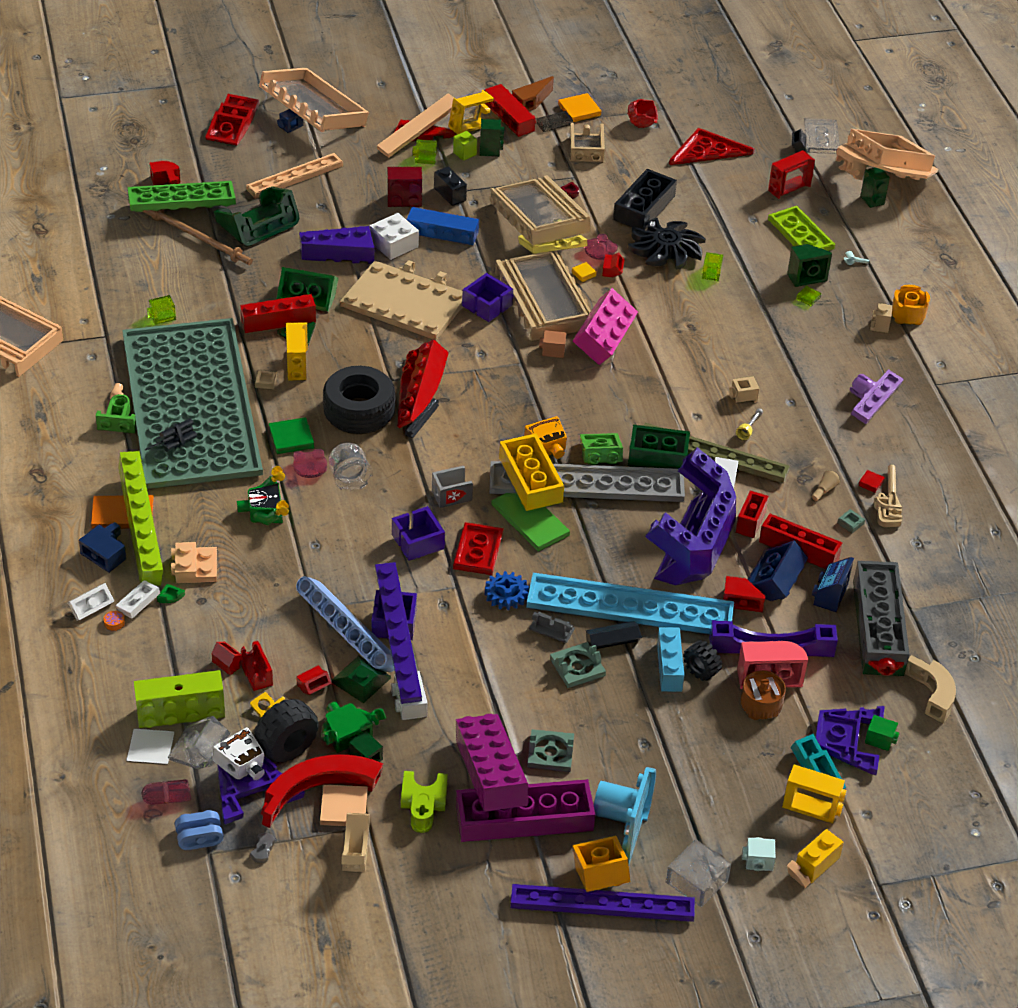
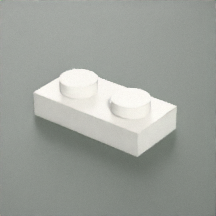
(138, 599)
(91, 601)

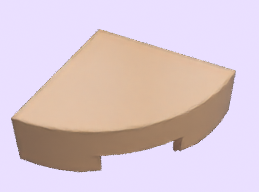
(793, 871)

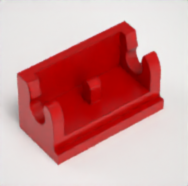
(256, 667)

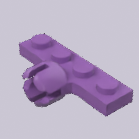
(873, 394)

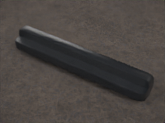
(417, 424)

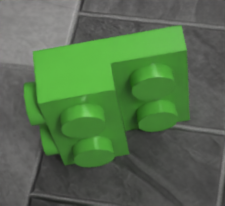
(601, 448)

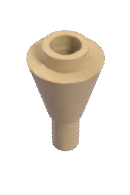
(828, 481)

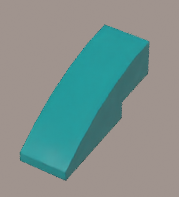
(812, 757)

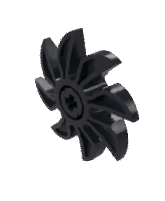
(666, 243)

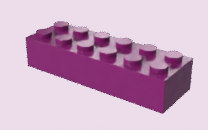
(491, 762)
(550, 810)

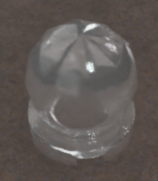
(349, 466)

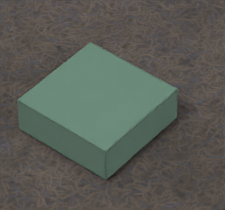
(851, 521)

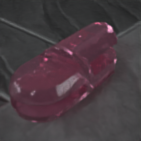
(166, 792)

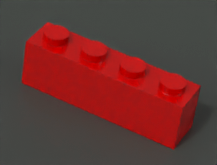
(511, 110)
(277, 313)
(818, 548)

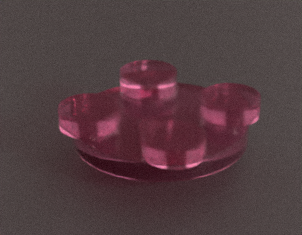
(600, 246)
(310, 463)

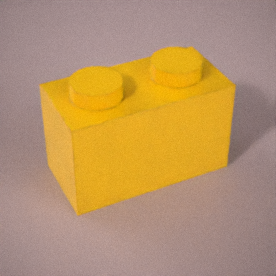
(819, 855)

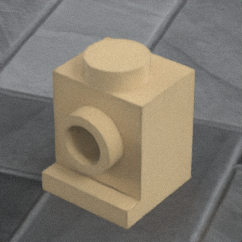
(881, 318)
(744, 389)

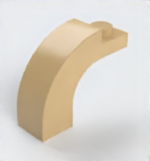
(940, 684)
(356, 842)

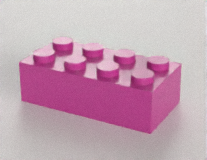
(605, 326)

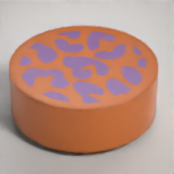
(114, 620)

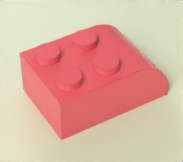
(779, 657)

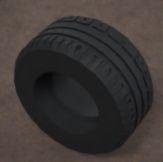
(359, 416)

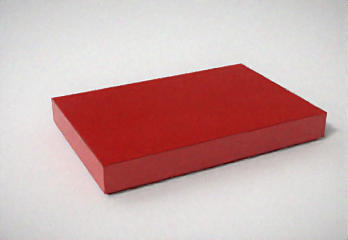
(478, 548)

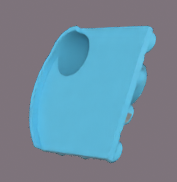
(627, 805)

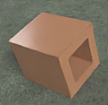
(553, 344)

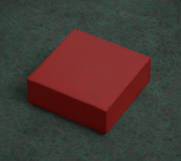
(871, 481)

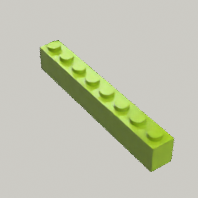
(140, 518)

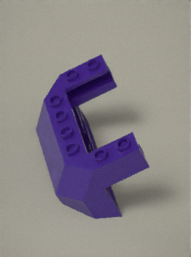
(700, 537)

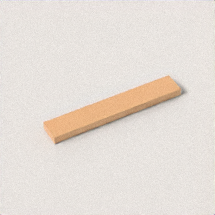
(416, 126)
(296, 174)

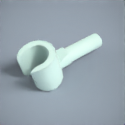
(852, 259)

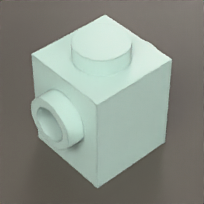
(759, 854)

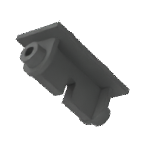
(552, 628)

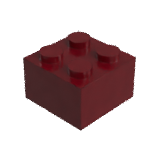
(404, 186)

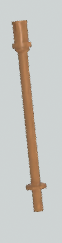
(236, 254)

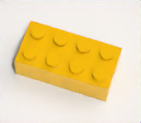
(531, 472)

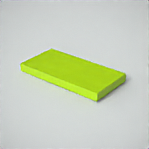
(800, 228)

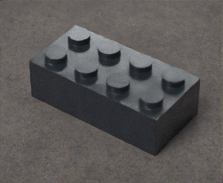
(644, 199)

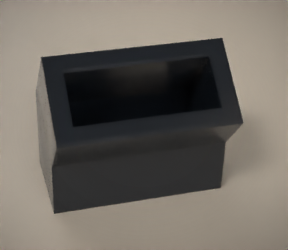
(798, 141)

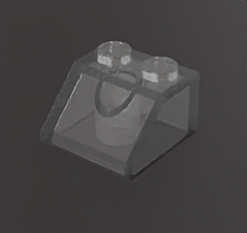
(197, 743)

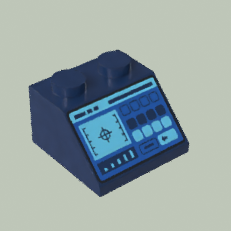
(833, 584)

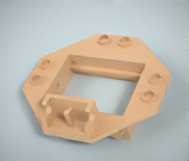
(884, 152)

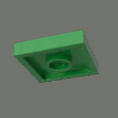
(291, 435)

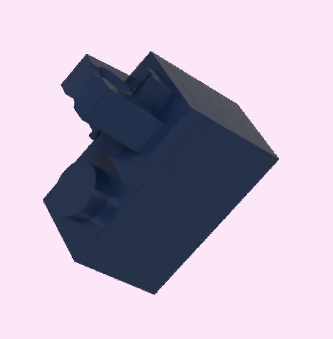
(102, 547)

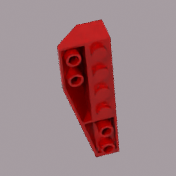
(420, 380)

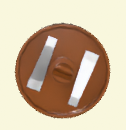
(763, 695)

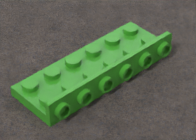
(181, 196)

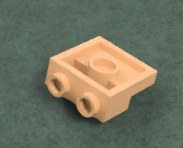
(194, 563)

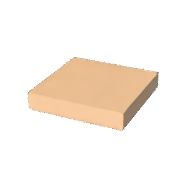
(339, 801)

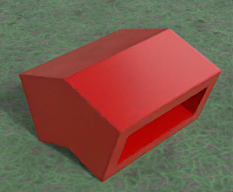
(613, 265)
(226, 657)
(313, 680)

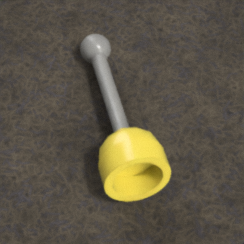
(745, 430)

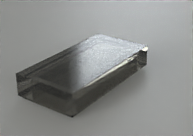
(554, 121)

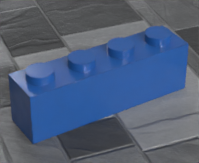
(444, 225)

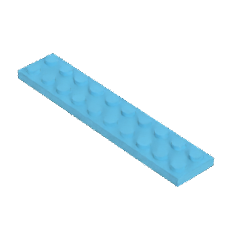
(626, 603)

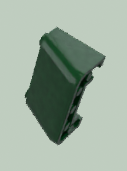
(275, 215)

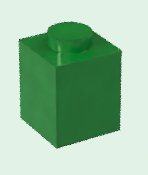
(882, 733)

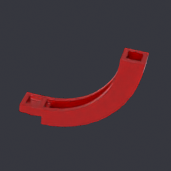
(315, 772)

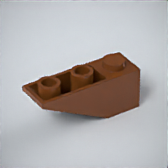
(535, 93)

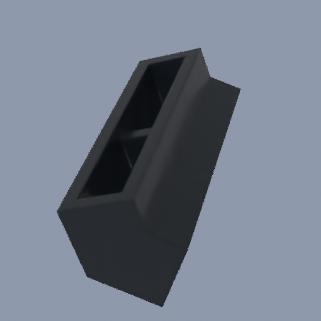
(613, 635)

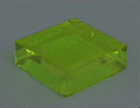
(808, 296)

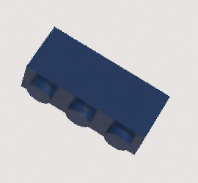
(778, 570)

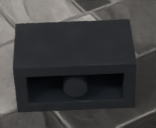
(450, 186)

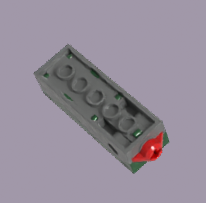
(880, 618)

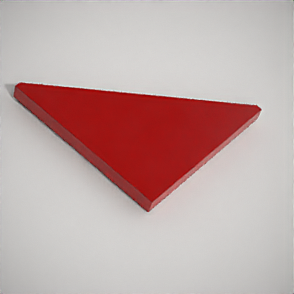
(708, 146)

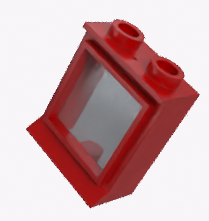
(791, 174)

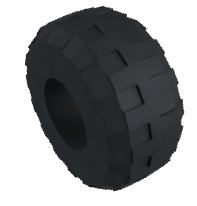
(286, 730)

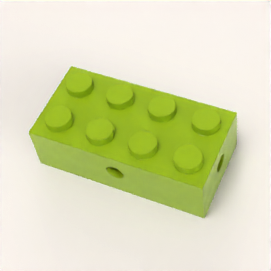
(179, 699)

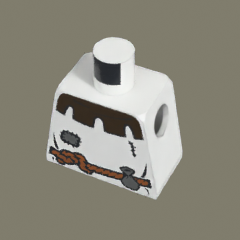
(240, 755)

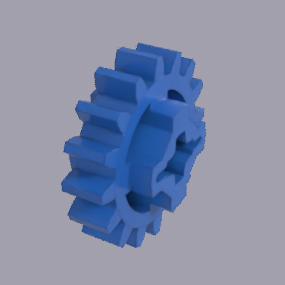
(506, 590)

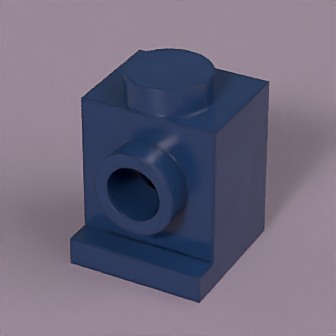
(289, 121)

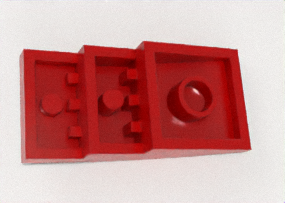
(232, 119)

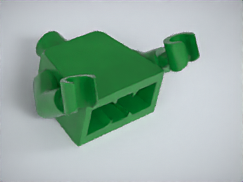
(347, 722)

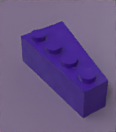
(338, 245)

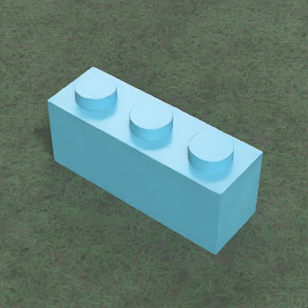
(670, 659)

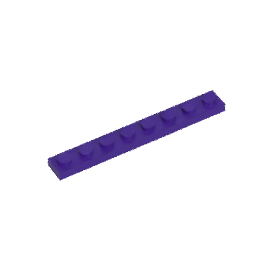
(398, 633)
(603, 902)

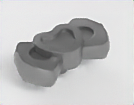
(263, 848)

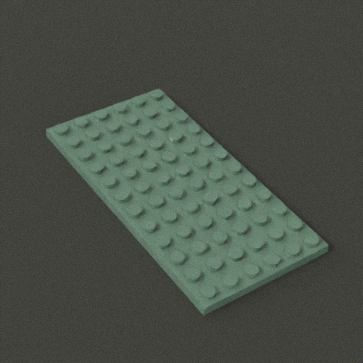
(199, 376)

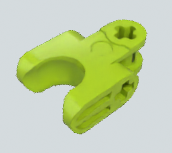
(423, 800)

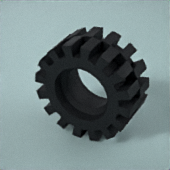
(702, 660)

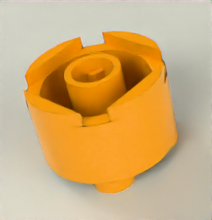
(910, 305)

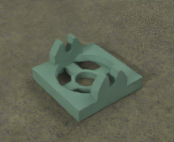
(564, 671)
(561, 765)

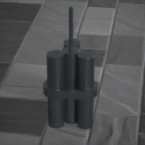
(176, 435)

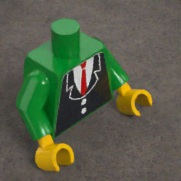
(265, 500)

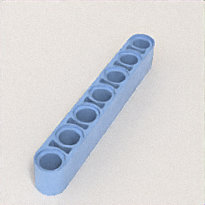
(338, 615)

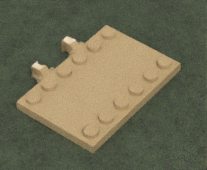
(405, 299)

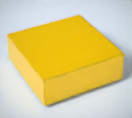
(584, 272)

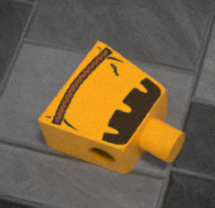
(550, 434)

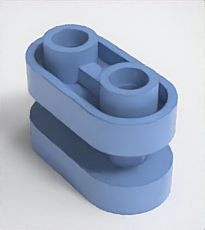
(198, 830)

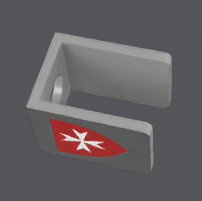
(450, 487)

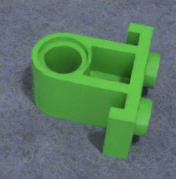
(118, 416)

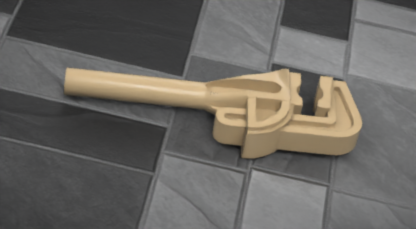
(888, 506)

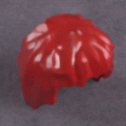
(642, 113)

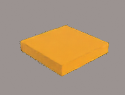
(580, 107)

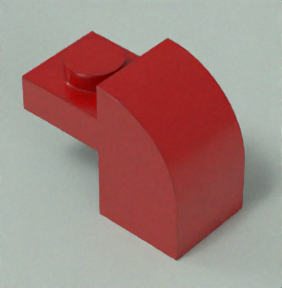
(164, 173)

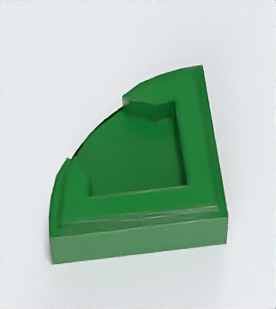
(170, 594)

